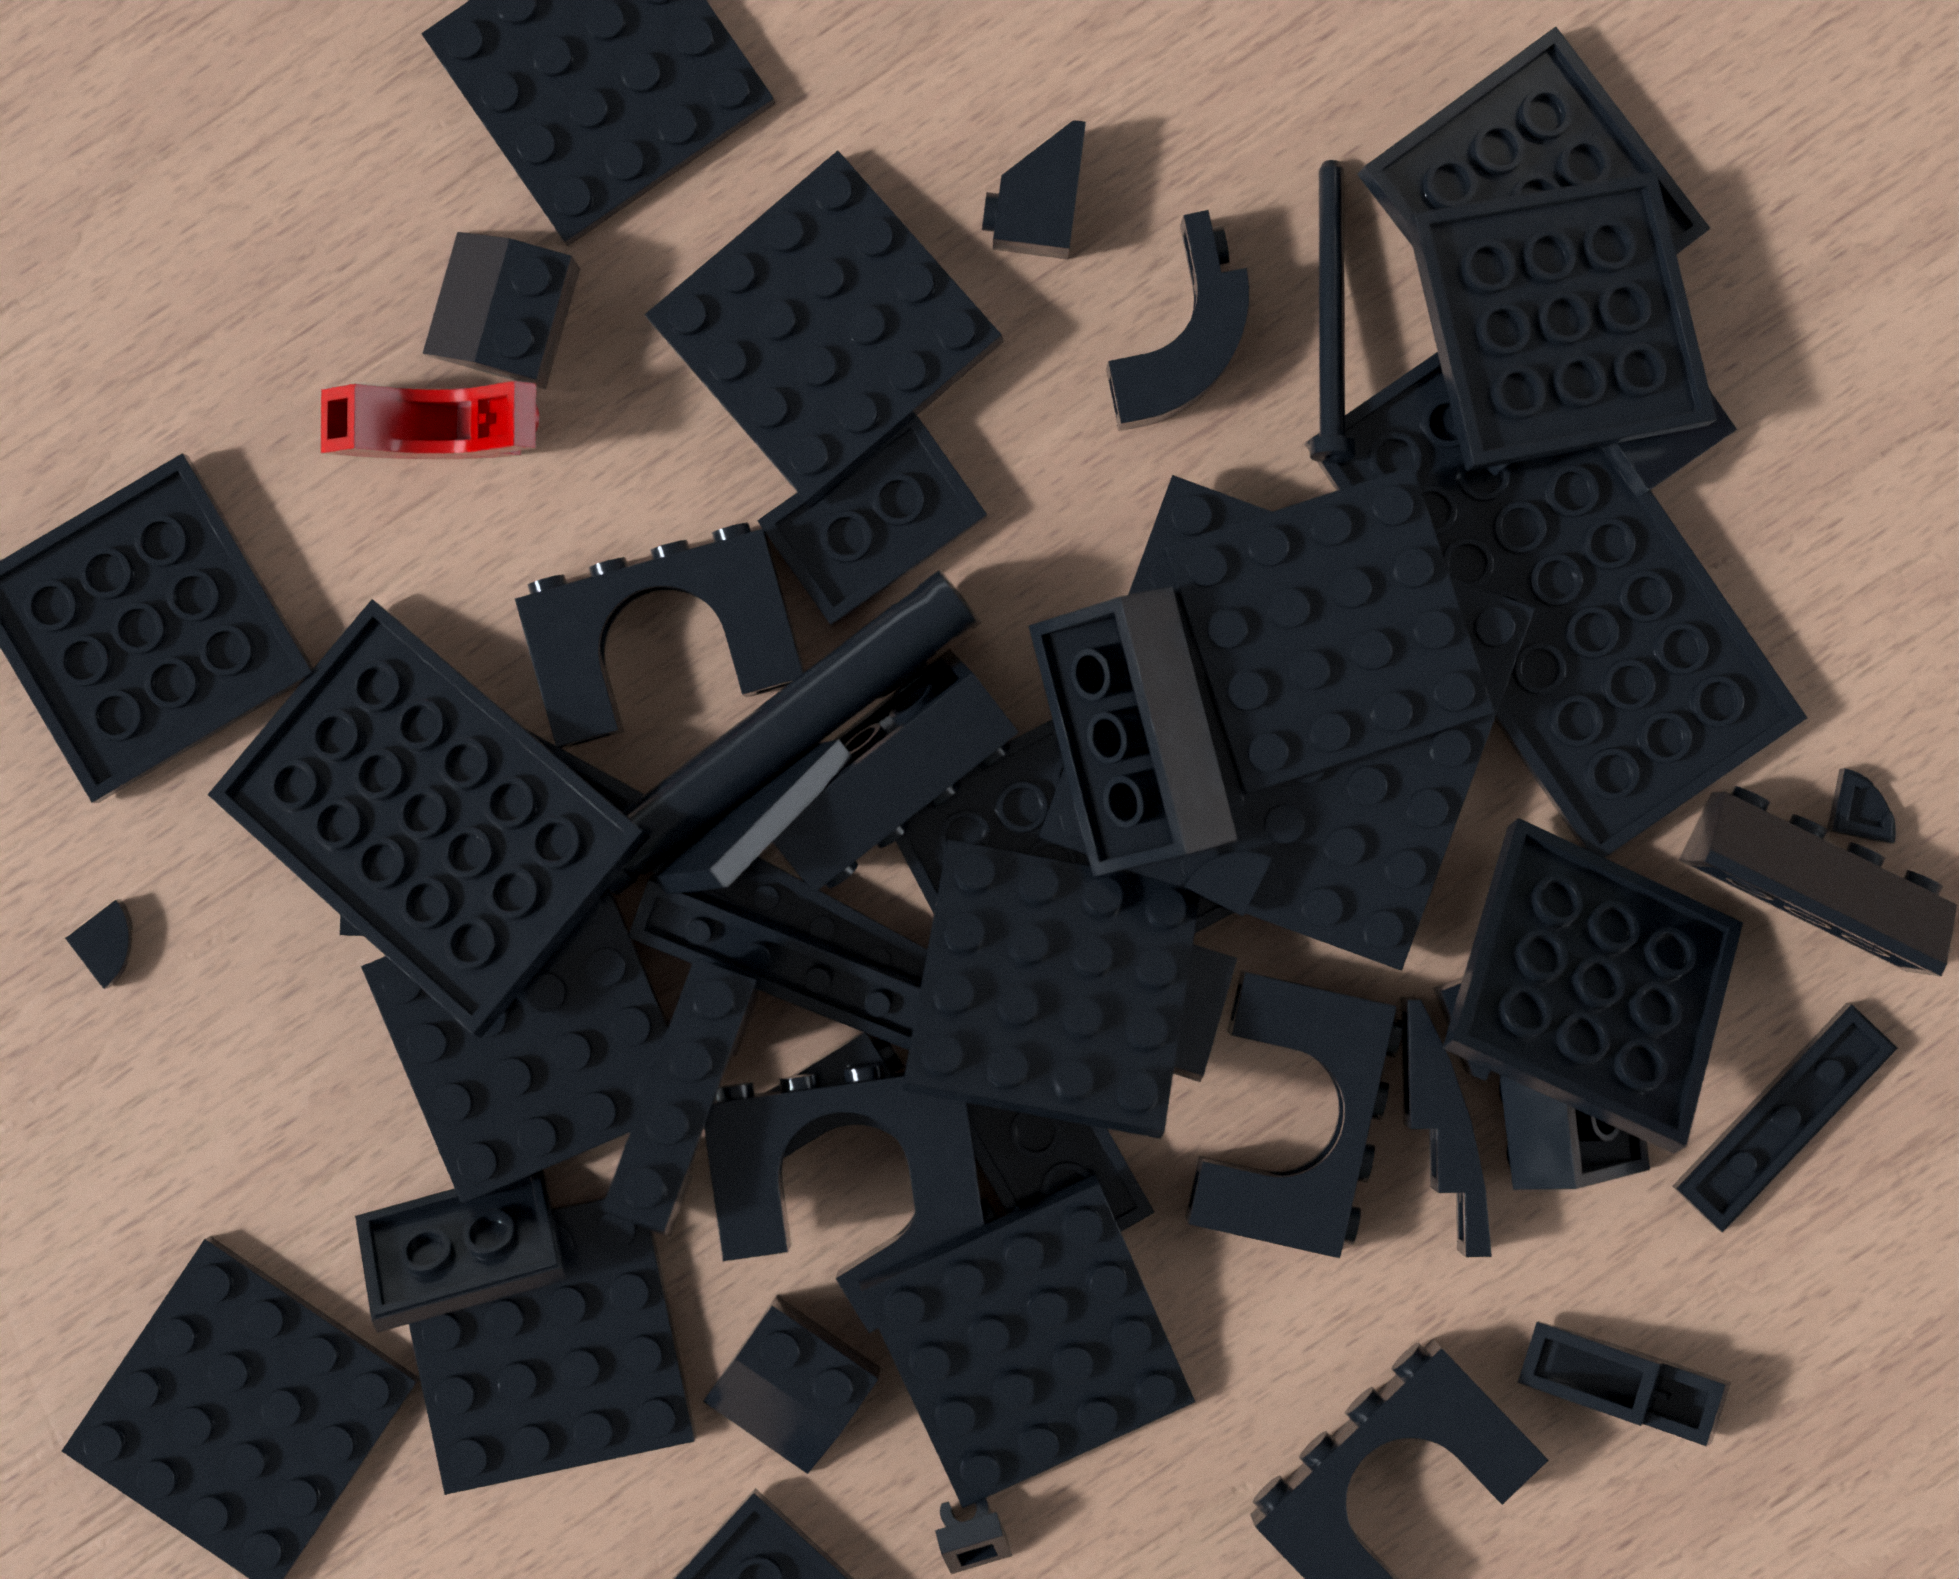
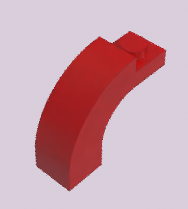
(429, 422)

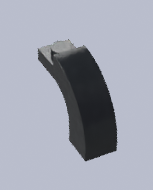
(1174, 377)

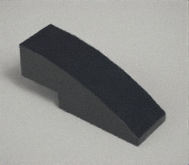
(1624, 1383)

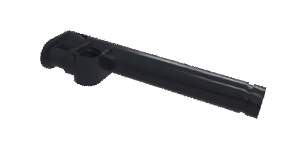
(795, 720)

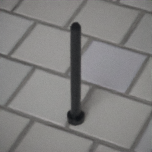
(1332, 444)

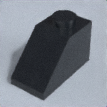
(1038, 198)

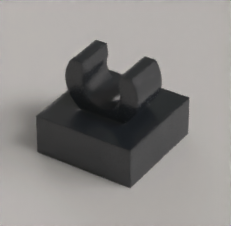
(971, 1541)

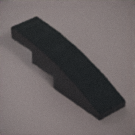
(1436, 1103)

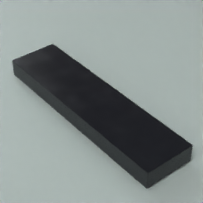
(1784, 1117)

